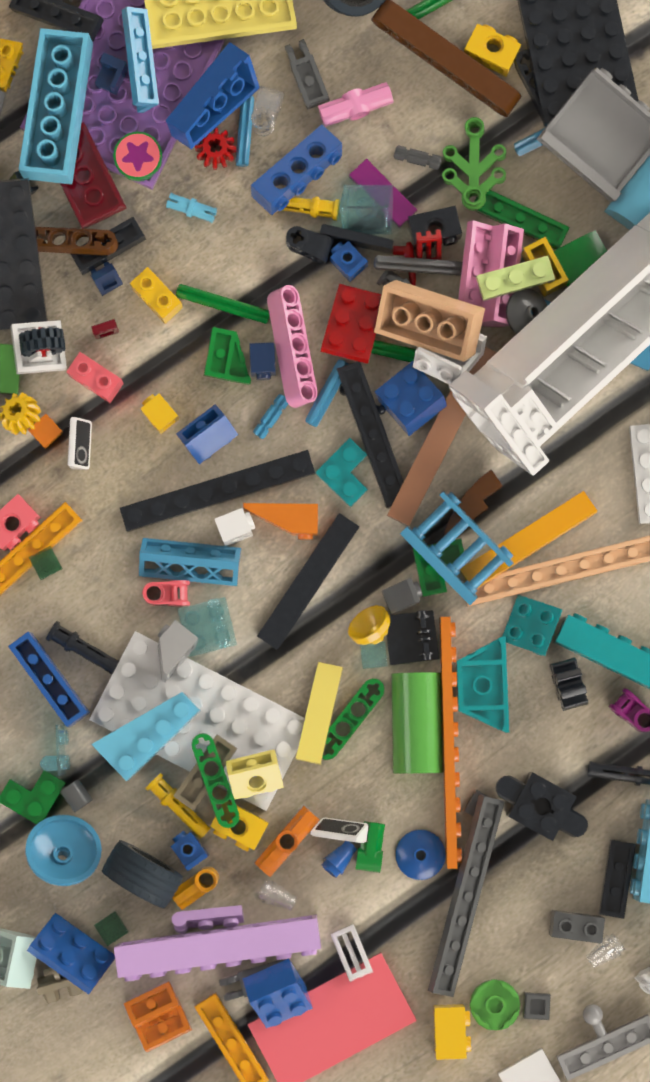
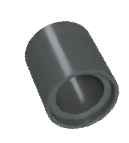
(76, 795)

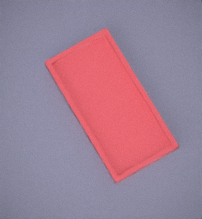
(342, 1023)

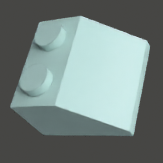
(15, 961)

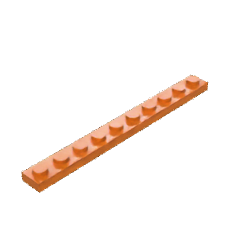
(450, 753)

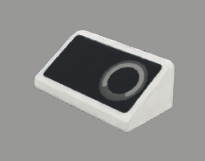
(79, 443)
(341, 830)

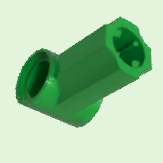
(370, 853)

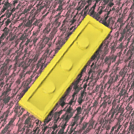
(319, 713)

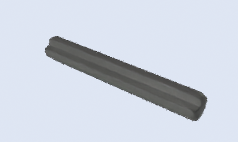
(418, 265)

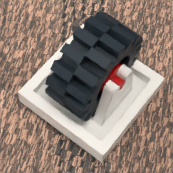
(38, 347)

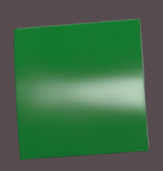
(580, 255)

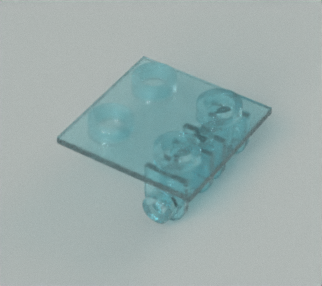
(210, 623)
(60, 761)

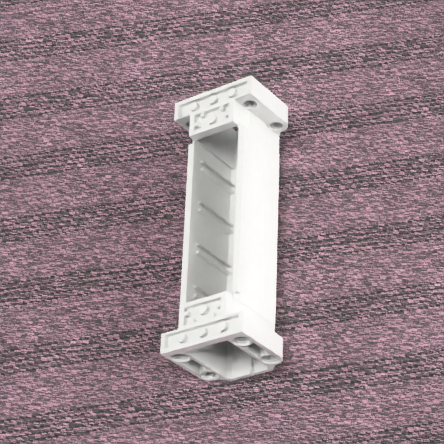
(563, 354)

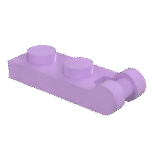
(207, 918)

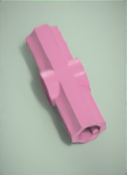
(355, 104)

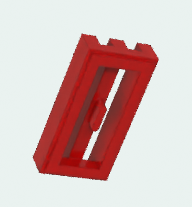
(437, 237)

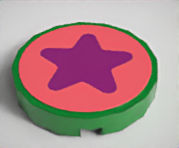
(138, 156)

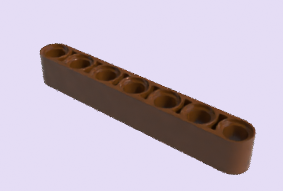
(446, 58)

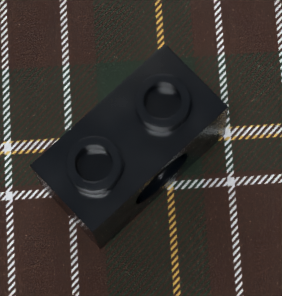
(445, 218)

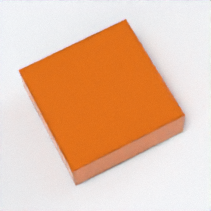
(46, 431)

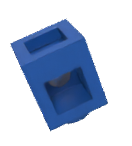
(348, 269)
(198, 853)

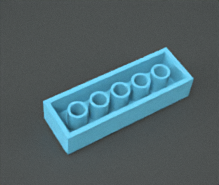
(56, 106)

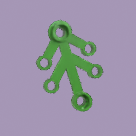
(474, 168)

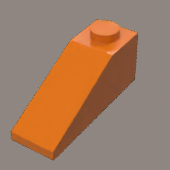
(292, 518)

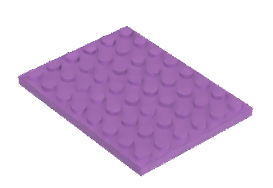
(114, 116)

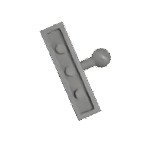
(606, 1045)

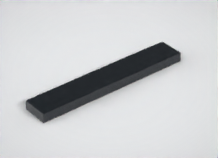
(371, 431)
(308, 581)

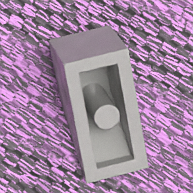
(174, 647)

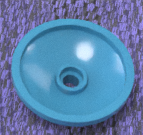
(66, 837)

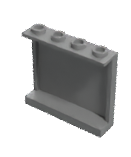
(600, 133)

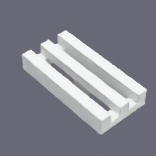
(360, 973)

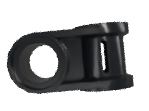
(312, 244)

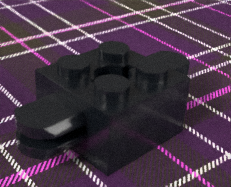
(541, 806)

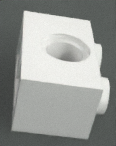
(235, 526)

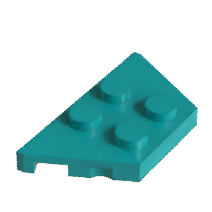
(484, 685)

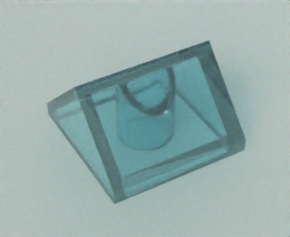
(367, 208)

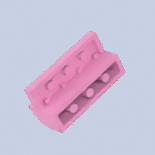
(485, 251)

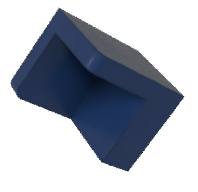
(111, 73)

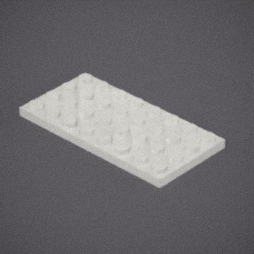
(226, 709)

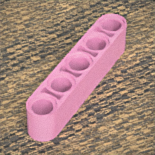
(292, 346)

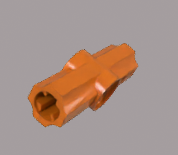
(298, 828)

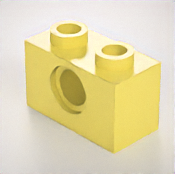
(263, 766)

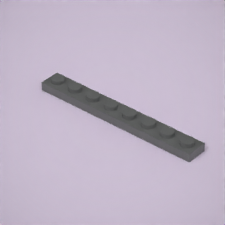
(466, 896)

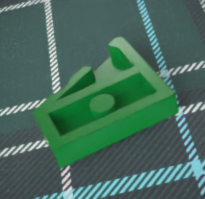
(225, 357)

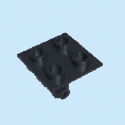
(412, 638)

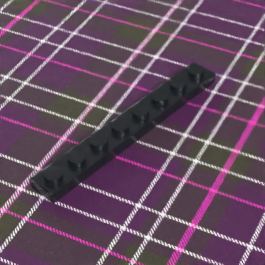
(217, 490)

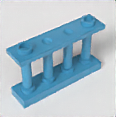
(451, 570)

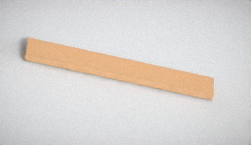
(565, 569)

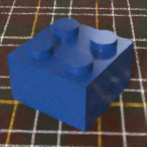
(411, 398)
(277, 993)

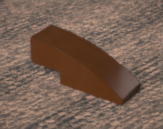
(472, 501)

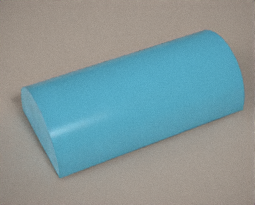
(634, 200)

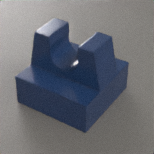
(106, 278)

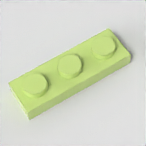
(515, 278)

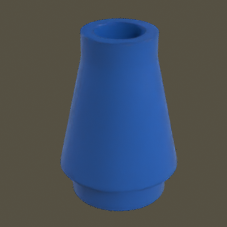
(337, 860)

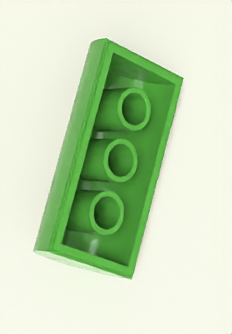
(417, 723)

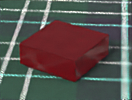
(105, 329)

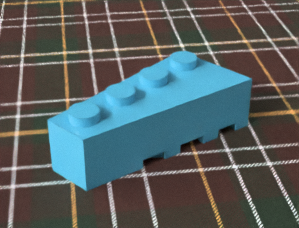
(145, 736)

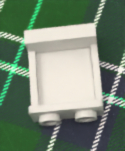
(445, 367)

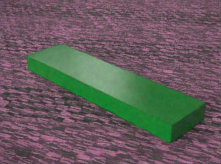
(534, 223)

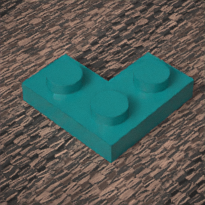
(337, 472)

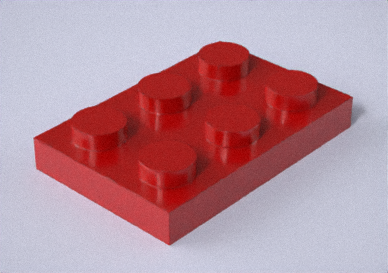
(352, 324)

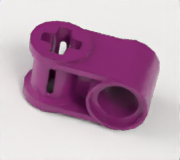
(631, 710)

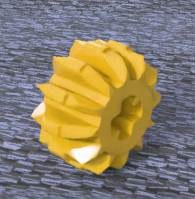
(19, 413)

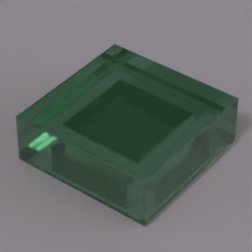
(45, 563)
(111, 928)

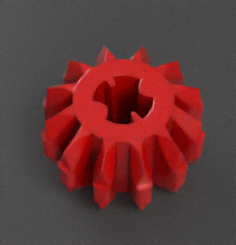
(215, 158)

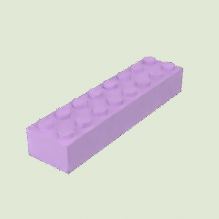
(217, 946)

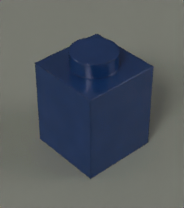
(262, 360)

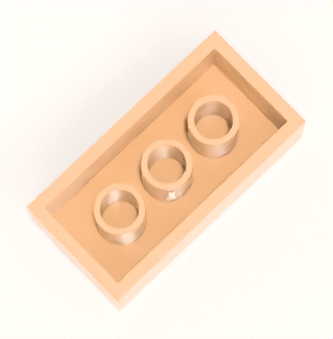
(429, 320)

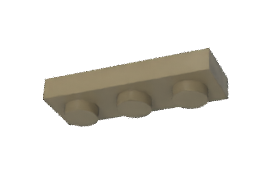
(193, 787)

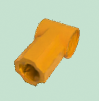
(193, 888)

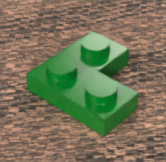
(430, 580)
(35, 803)

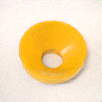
(369, 625)

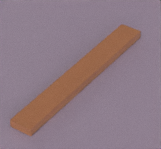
(431, 455)

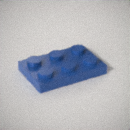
(71, 953)

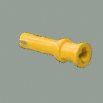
(314, 207)
(165, 794)

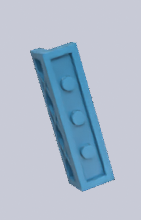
(140, 58)
(189, 557)

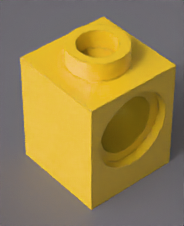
(159, 412)

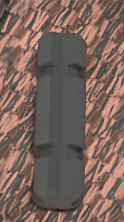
(417, 157)

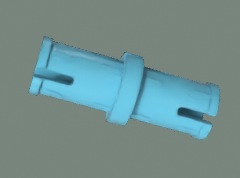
(191, 207)

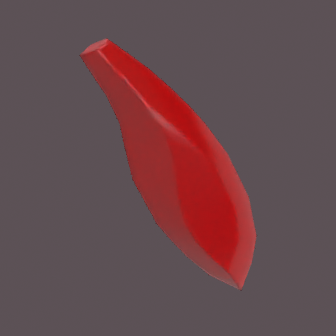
(407, 251)

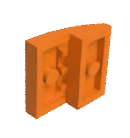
(157, 1016)

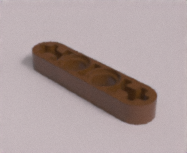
(72, 235)

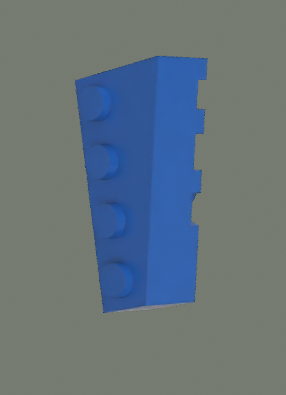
(214, 96)

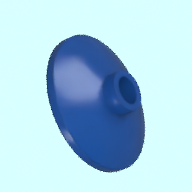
(410, 845)

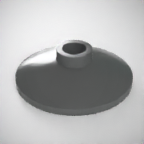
(519, 308)

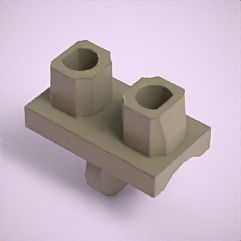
(52, 982)

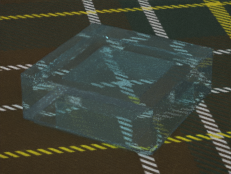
(373, 655)

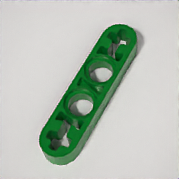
(353, 721)
(214, 780)

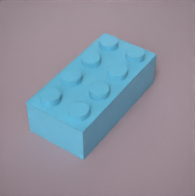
(641, 884)

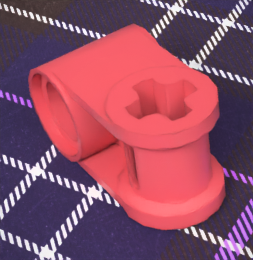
(169, 593)

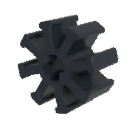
(569, 684)

